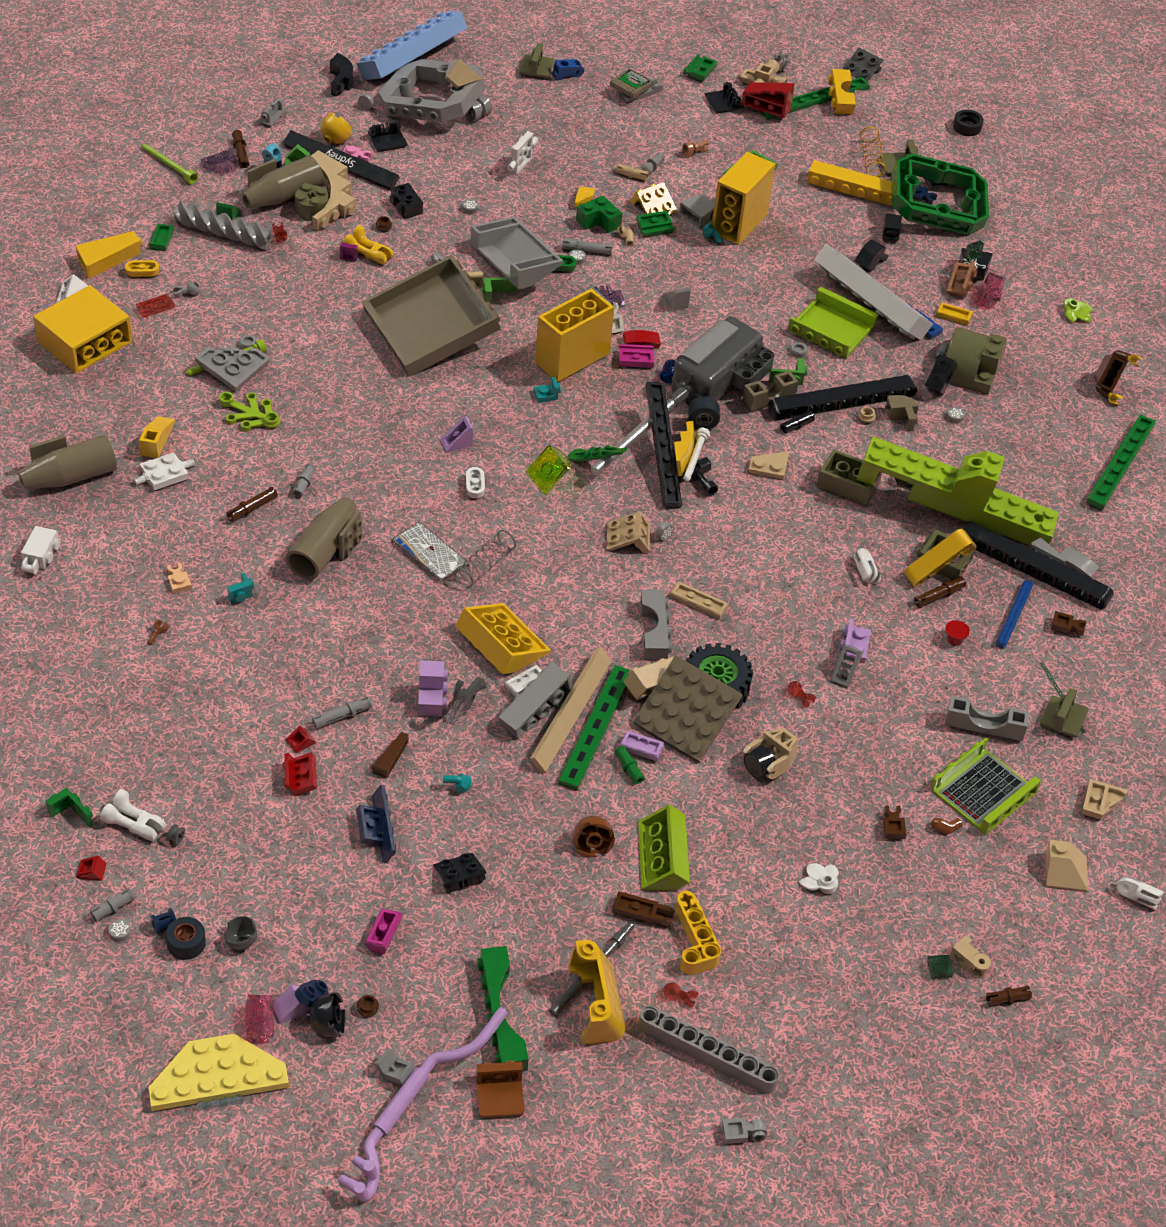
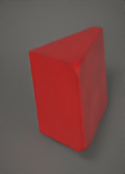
(300, 739)
(92, 868)

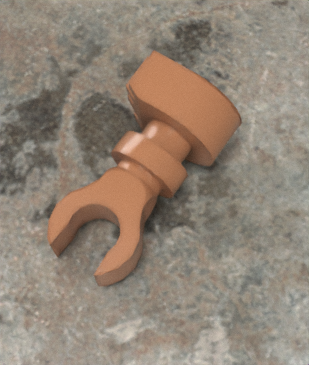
(690, 148)

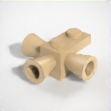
(763, 74)

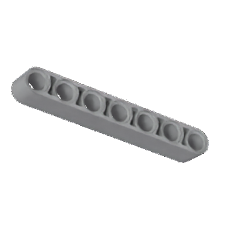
(702, 1041)

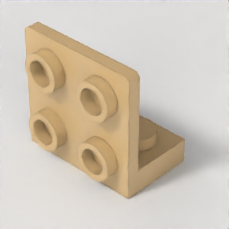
(629, 530)

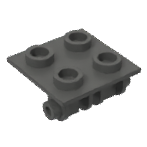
(863, 64)

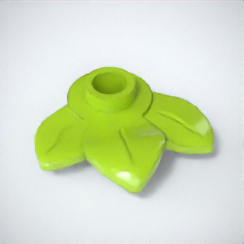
(1077, 310)

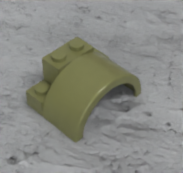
(969, 352)

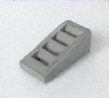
(1042, 547)
(856, 660)

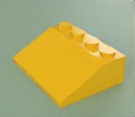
(501, 637)

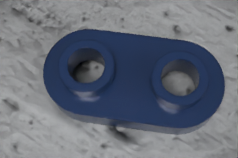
(309, 991)

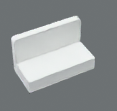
(70, 286)

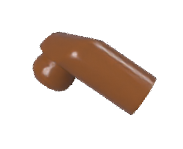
(945, 826)

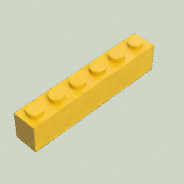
(850, 182)

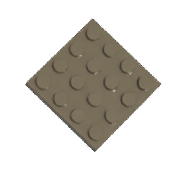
(687, 708)

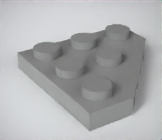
(232, 365)

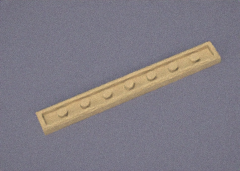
(570, 710)

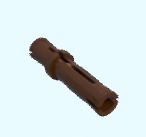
(240, 144)
(246, 507)
(947, 588)

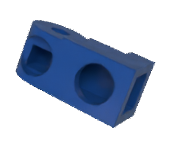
(567, 68)

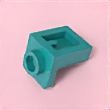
(547, 392)

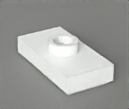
(519, 683)

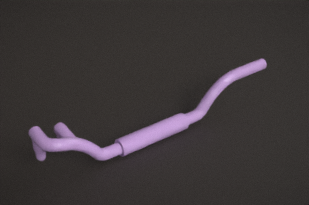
(402, 1101)

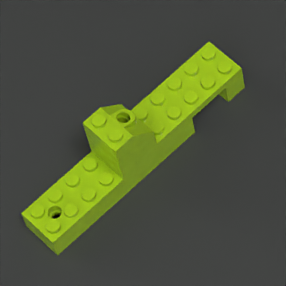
(961, 491)

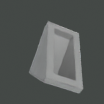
(678, 298)

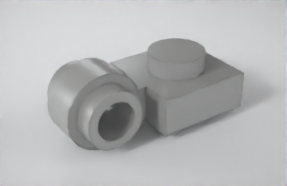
(737, 1131)

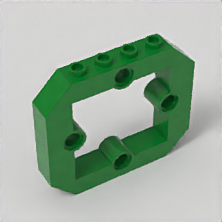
(940, 216)

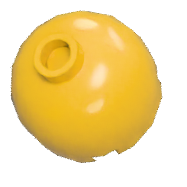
(335, 129)

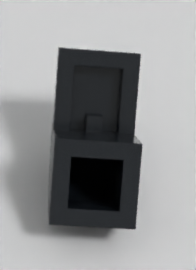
(892, 227)
(871, 254)

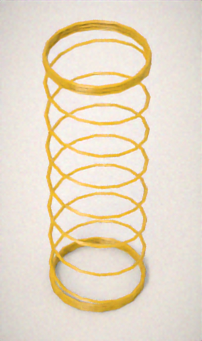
(875, 161)

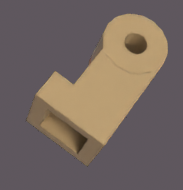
(969, 958)

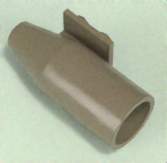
(275, 186)
(61, 465)
(330, 530)

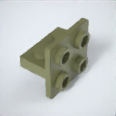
(536, 64)
(1064, 714)

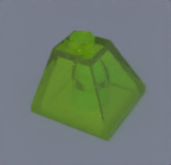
(548, 468)

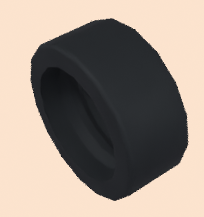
(967, 129)

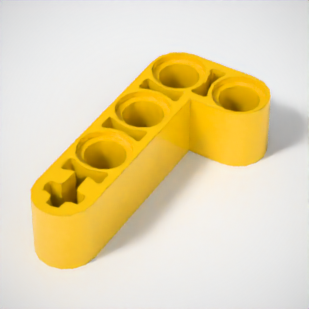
(939, 556)
(695, 930)

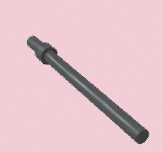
(616, 941)

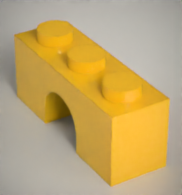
(839, 83)

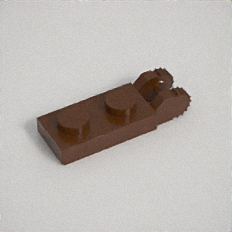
(642, 909)

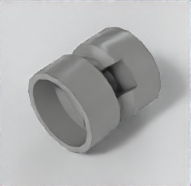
(479, 108)

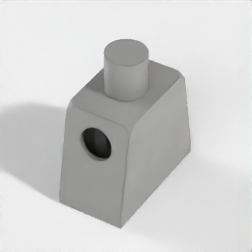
(698, 210)

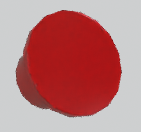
(956, 632)

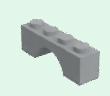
(654, 606)
(964, 715)

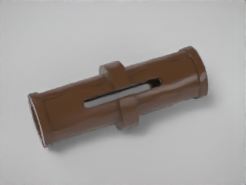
(1008, 995)

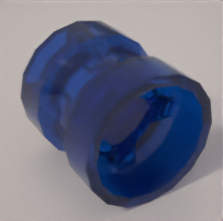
(667, 371)

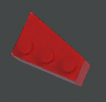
(769, 97)

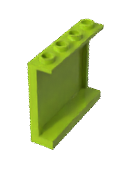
(834, 323)

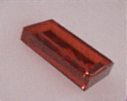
(155, 305)

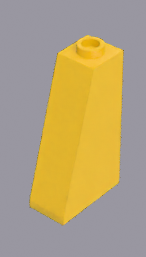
(107, 252)

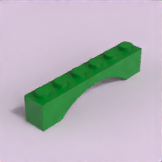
(495, 968)

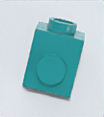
(240, 591)

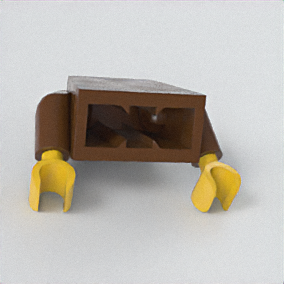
(1110, 372)

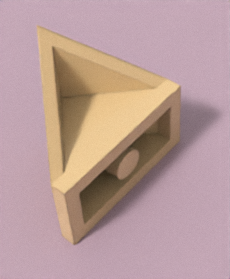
(460, 74)

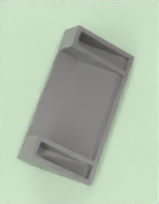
(514, 251)

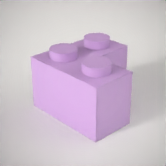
(431, 688)

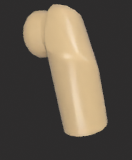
(626, 234)

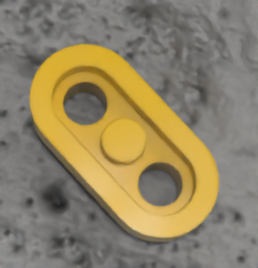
(142, 268)

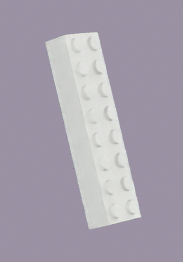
(872, 293)

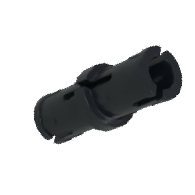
(797, 422)

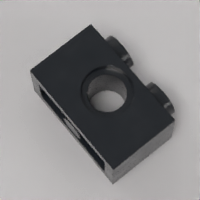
(941, 374)

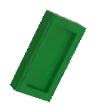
(161, 237)

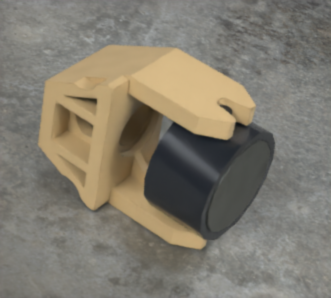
(762, 752)

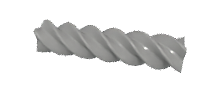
(223, 226)

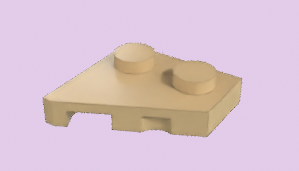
(769, 465)
(1101, 798)

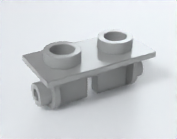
(272, 113)

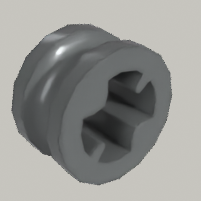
(175, 834)

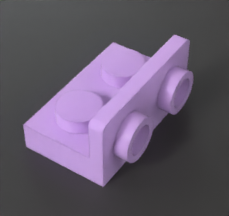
(857, 638)

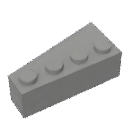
(536, 700)

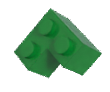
(599, 212)

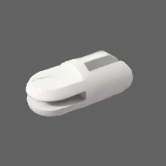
(867, 566)
(1139, 892)

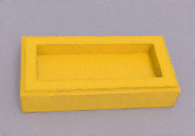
(954, 313)

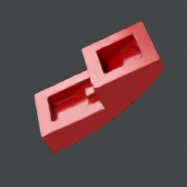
(642, 337)

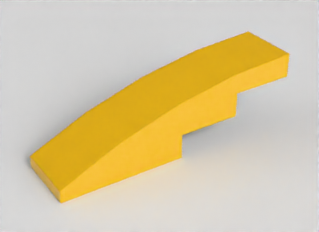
(685, 448)

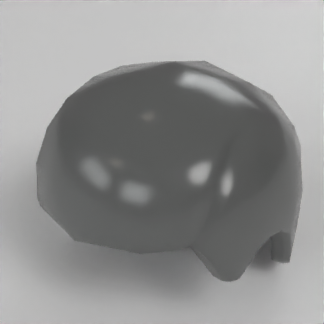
(240, 933)

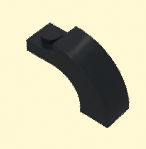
(343, 70)

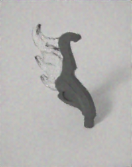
(463, 700)

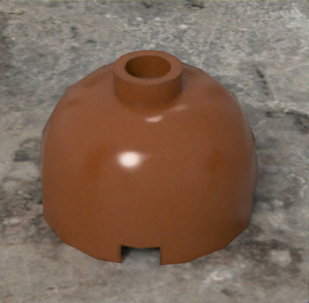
(593, 833)

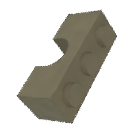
(757, 395)

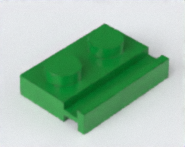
(700, 67)
(655, 223)

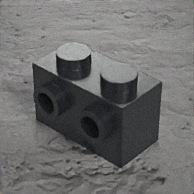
(406, 201)

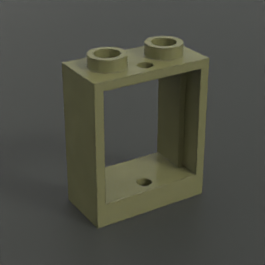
(951, 570)

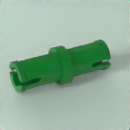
(629, 765)

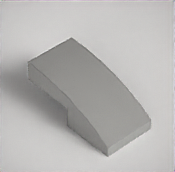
(1079, 562)

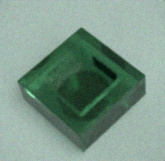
(974, 250)
(940, 966)

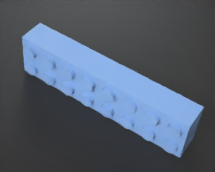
(411, 45)

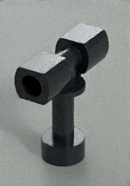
(702, 466)

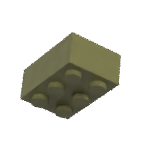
(840, 476)

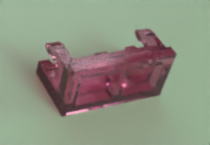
(991, 289)
(259, 1018)

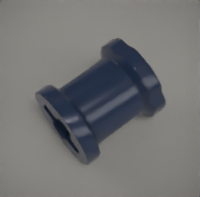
(163, 920)

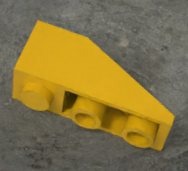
(155, 436)

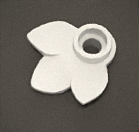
(821, 878)

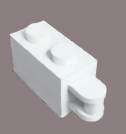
(39, 549)

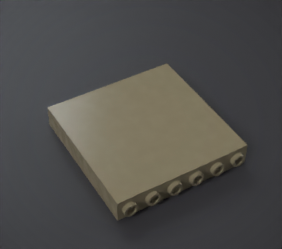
(431, 315)

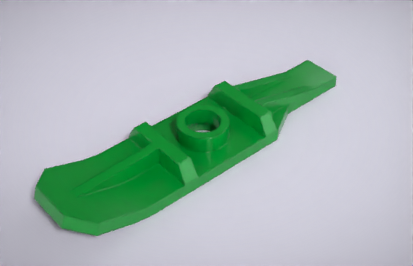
(594, 453)

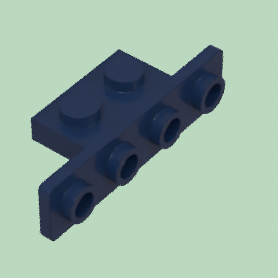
(376, 825)

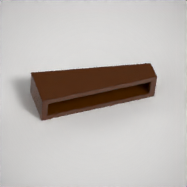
(389, 758)

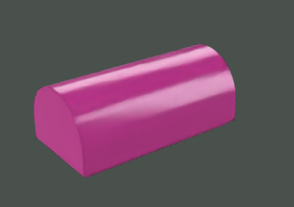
(383, 931)

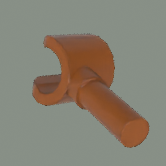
(158, 629)

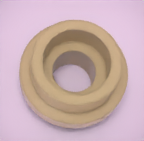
(867, 415)

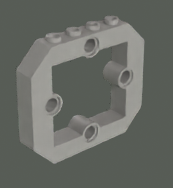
(397, 92)

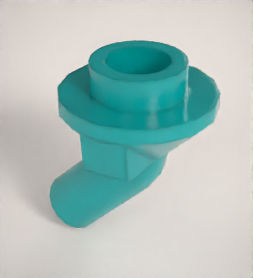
(709, 231)
(462, 781)

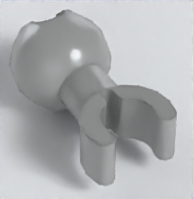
(192, 288)

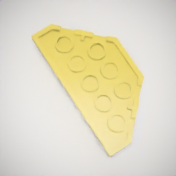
(216, 1070)

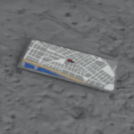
(429, 552)

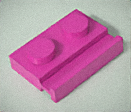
(636, 355)

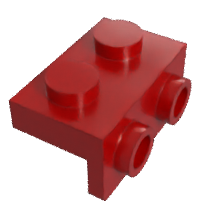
(300, 773)

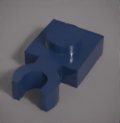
(923, 194)

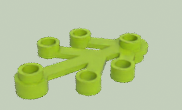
(268, 420)

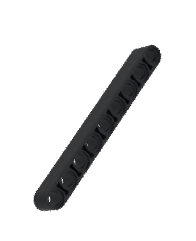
(841, 397)
(1039, 566)

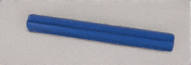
(1014, 614)

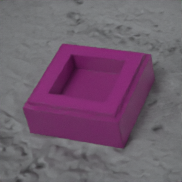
(348, 252)

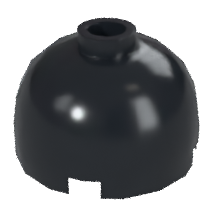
(327, 1011)

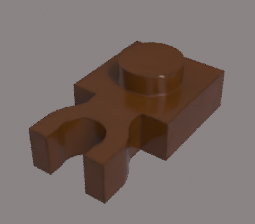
(1065, 623)
(893, 825)

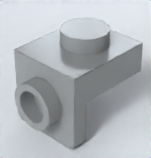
(393, 1068)

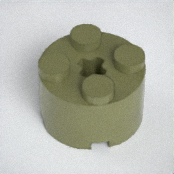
(310, 200)

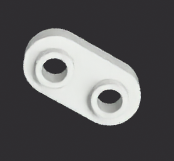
(475, 482)

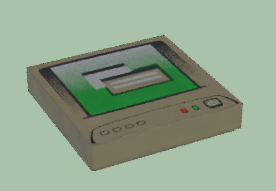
(631, 83)

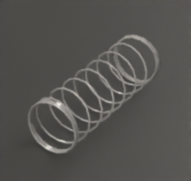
(469, 573)

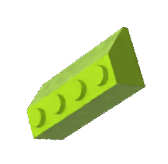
(663, 850)

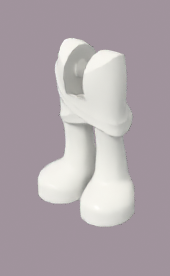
(145, 821)

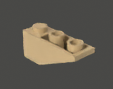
(644, 679)

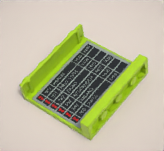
(983, 788)

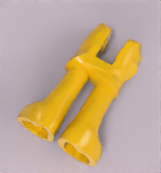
(371, 249)

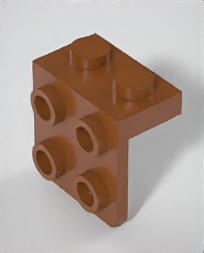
(500, 1089)

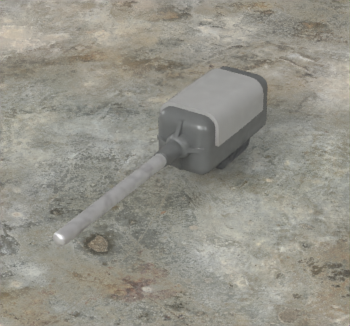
(711, 366)

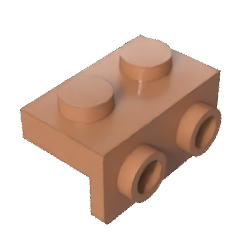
(962, 278)

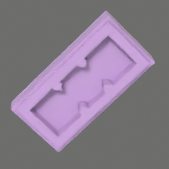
(642, 745)

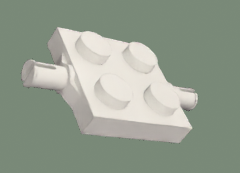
(522, 152)
(164, 471)

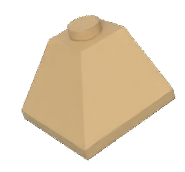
(1065, 866)

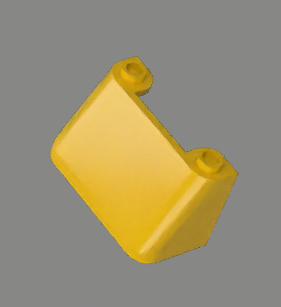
(605, 1013)

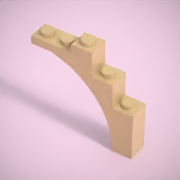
(340, 201)

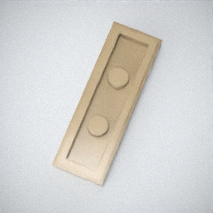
(699, 600)

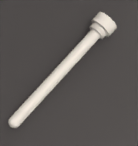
(701, 436)

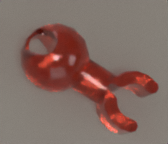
(280, 233)
(795, 689)
(673, 991)

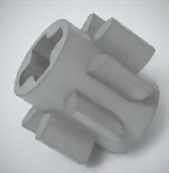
(785, 62)

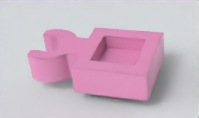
(356, 151)

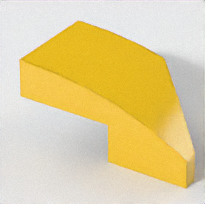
(584, 195)

